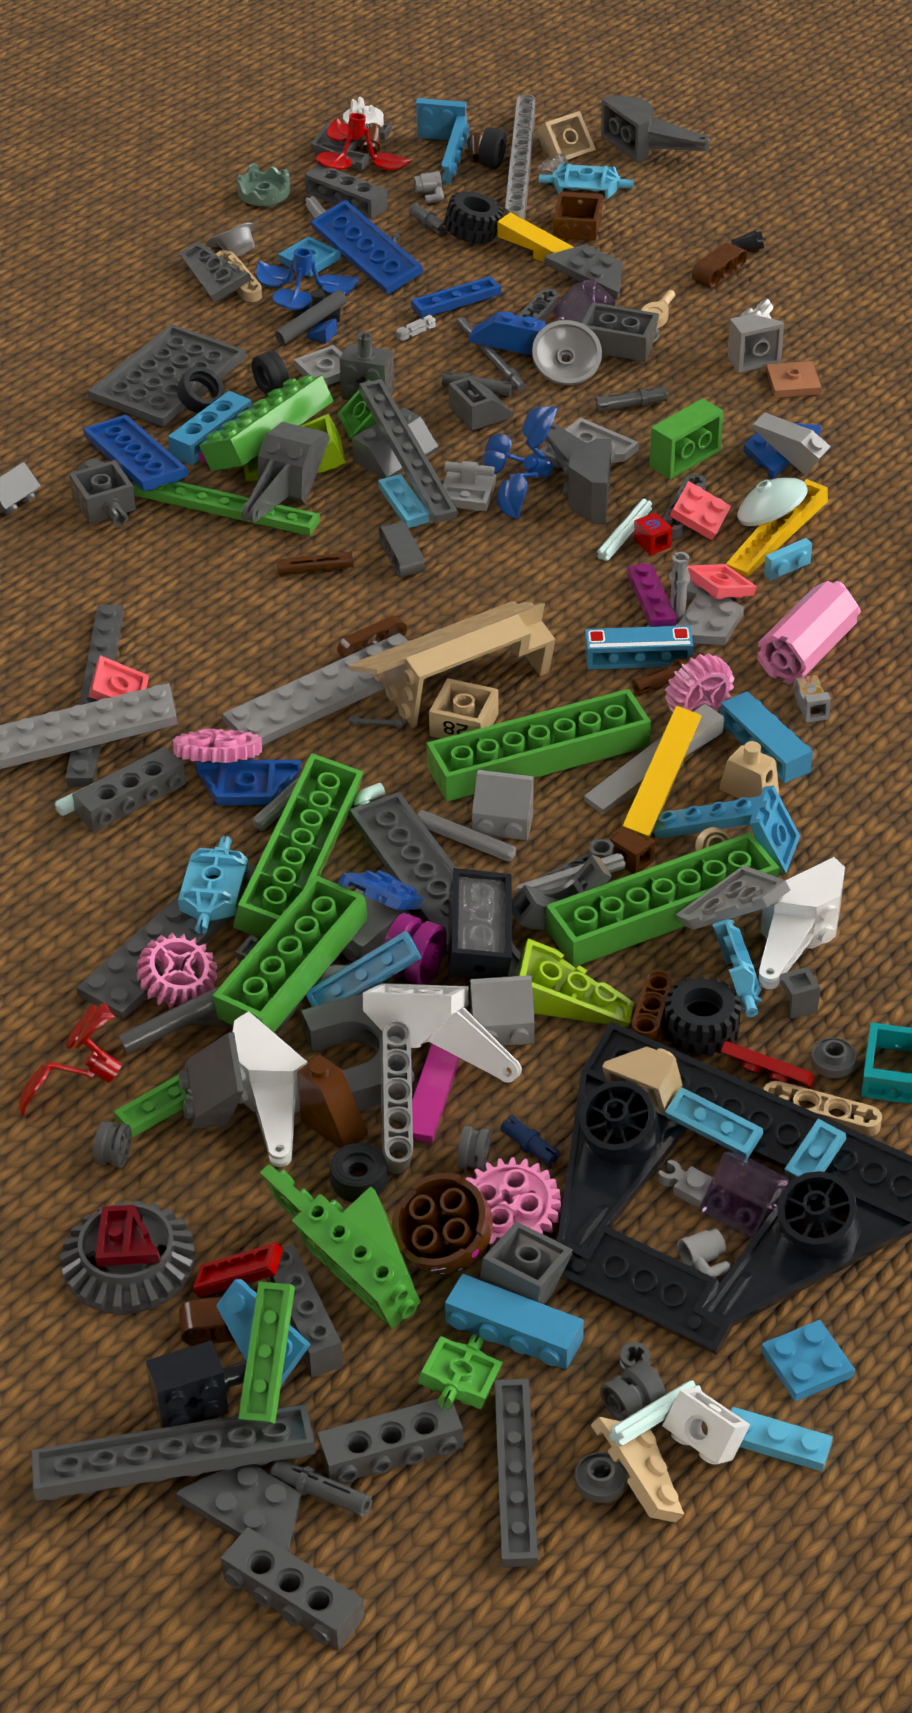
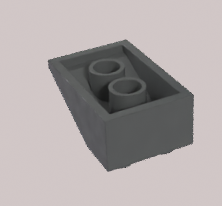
(212, 1084)

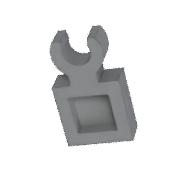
(687, 1185)

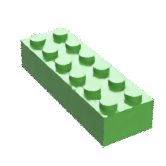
(244, 437)
(292, 954)

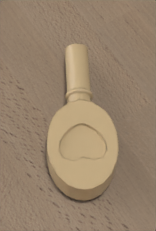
(660, 307)

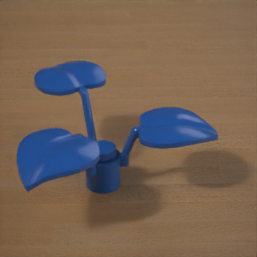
(302, 263)
(513, 491)

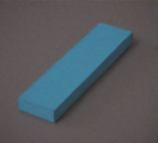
(366, 971)

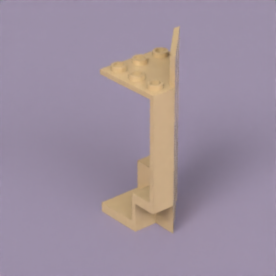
(408, 664)

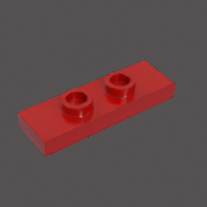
(755, 1061)
(248, 1266)

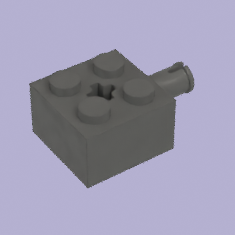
(365, 363)
(103, 493)

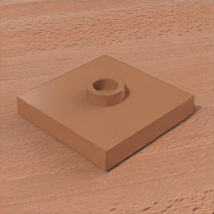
(793, 379)

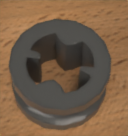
(633, 1349)

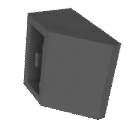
(476, 404)

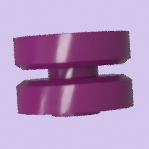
(430, 942)

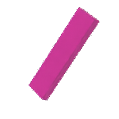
(432, 1092)

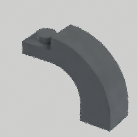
(531, 903)

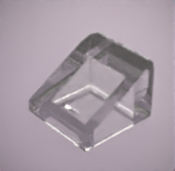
(552, 163)

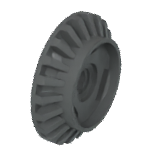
(133, 1286)

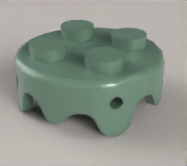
(263, 188)

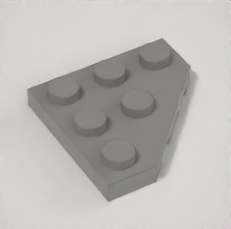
(621, 446)
(734, 896)

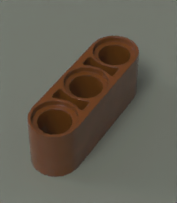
(719, 265)
(650, 1009)
(203, 1322)

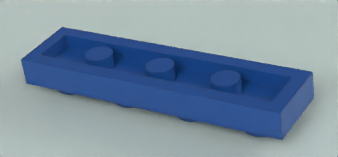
(456, 297)

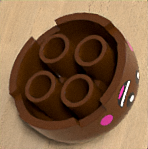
(443, 1224)

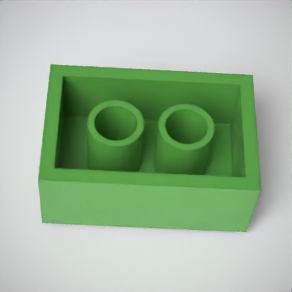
(686, 438)

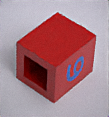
(652, 533)

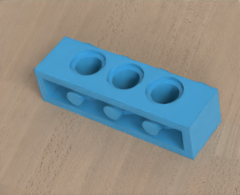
(186, 440)

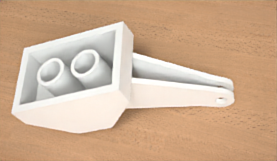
(801, 919)
(440, 1017)
(269, 1084)

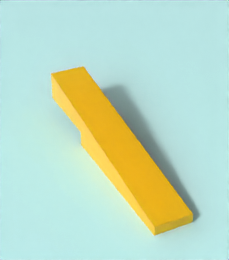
(529, 236)
(773, 534)
(662, 772)

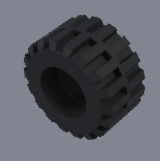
(472, 217)
(701, 1016)

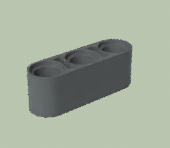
(401, 549)

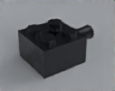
(191, 1385)

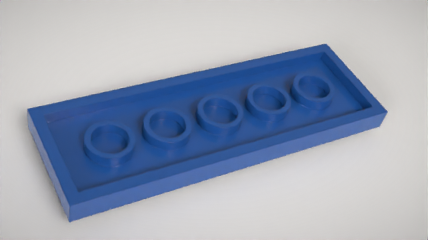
(367, 247)
(135, 452)

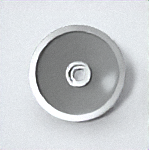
(569, 341)

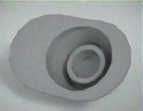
(236, 240)

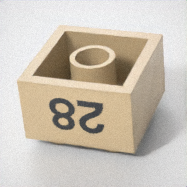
(462, 708)

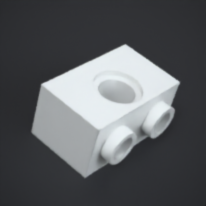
(724, 1427)

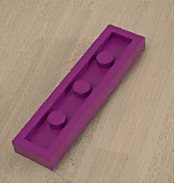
(651, 596)

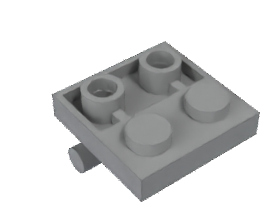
(469, 484)

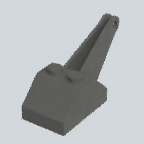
(634, 131)
(285, 468)
(587, 470)

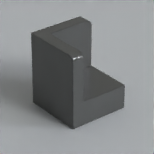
(802, 992)

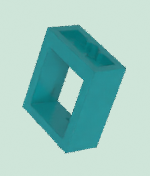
(878, 1082)

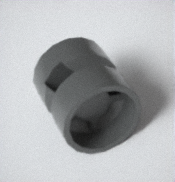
(632, 1391)

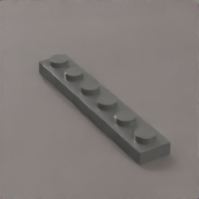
(515, 1473)

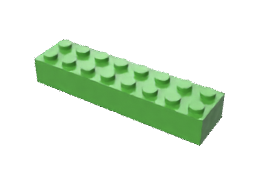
(540, 742)
(299, 842)
(647, 901)

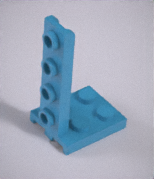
(445, 122)
(763, 813)

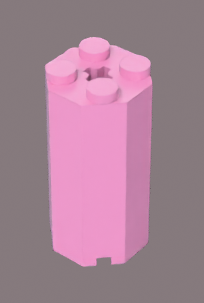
(808, 631)

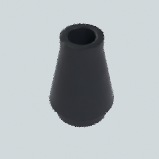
(750, 242)

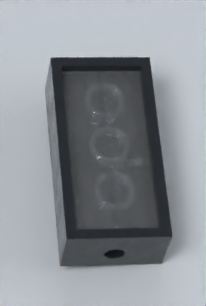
(479, 924)

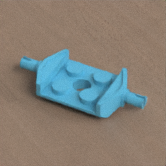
(586, 177)
(216, 897)
(743, 971)

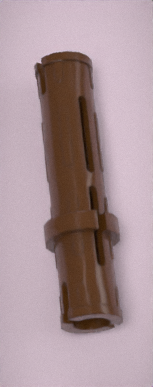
(315, 562)
(659, 677)

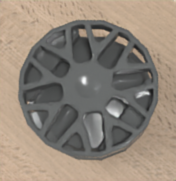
(112, 1144)
(474, 1148)

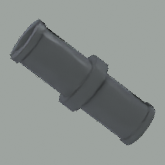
(427, 219)

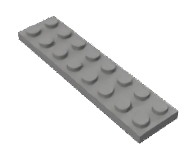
(308, 696)
(86, 725)

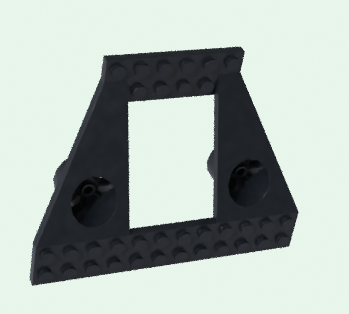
(602, 1178)

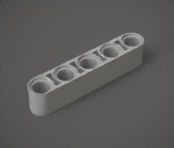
(400, 1083)

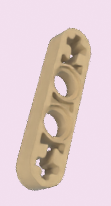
(250, 291)
(825, 1102)

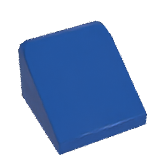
(323, 331)

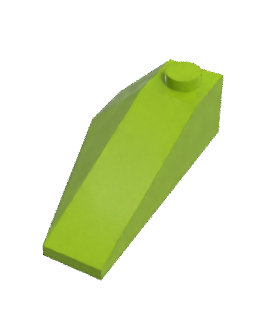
(567, 991)

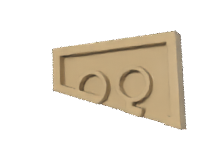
(646, 1471)

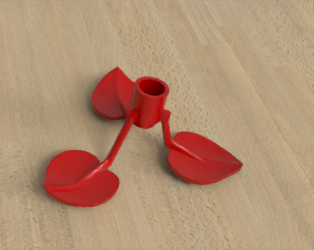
(354, 130)
(98, 1061)

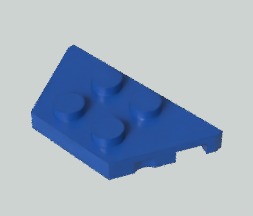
(767, 456)
(247, 780)
(384, 888)

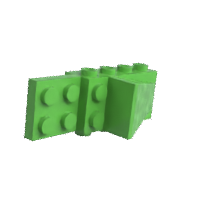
(352, 1244)

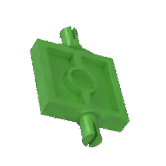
(460, 1372)

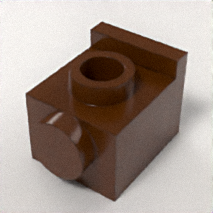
(635, 850)

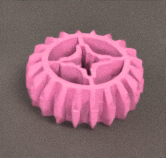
(699, 683)
(175, 960)

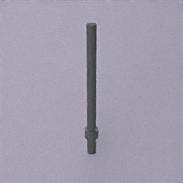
(509, 374)

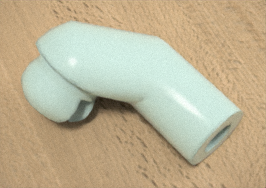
(369, 794)

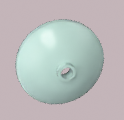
(771, 500)

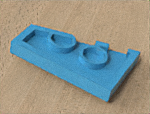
(238, 1311)

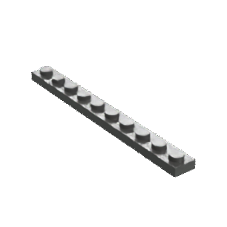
(104, 642)

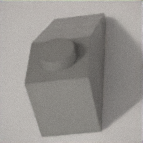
(794, 442)

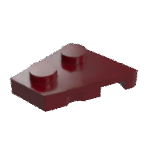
(124, 1238)

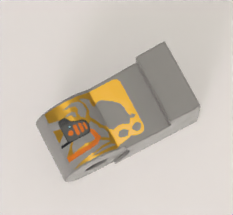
(810, 694)

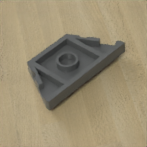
(587, 264)
(244, 1500)

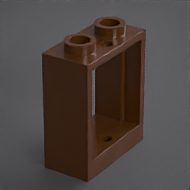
(568, 205)

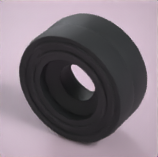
(492, 147)
(269, 371)
(357, 1157)

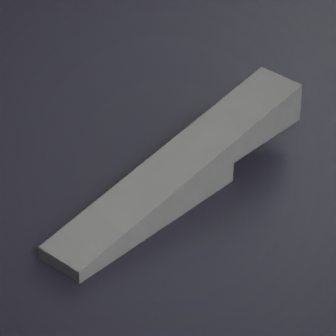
(628, 779)

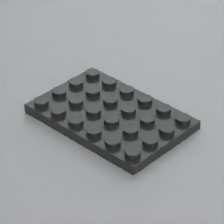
(149, 378)

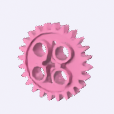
(217, 745)
(511, 1203)

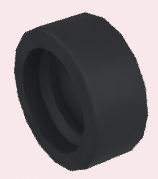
(205, 377)

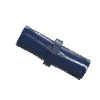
(530, 1141)

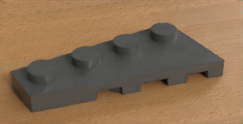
(213, 272)

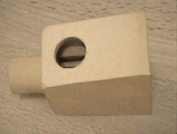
(749, 772)

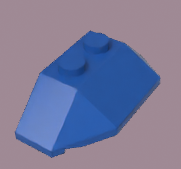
(507, 332)

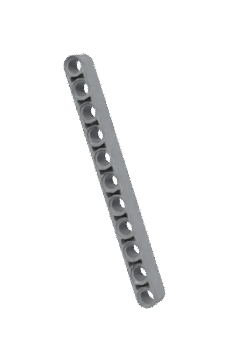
(521, 156)

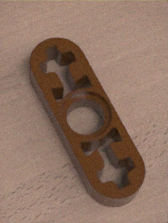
(359, 640)

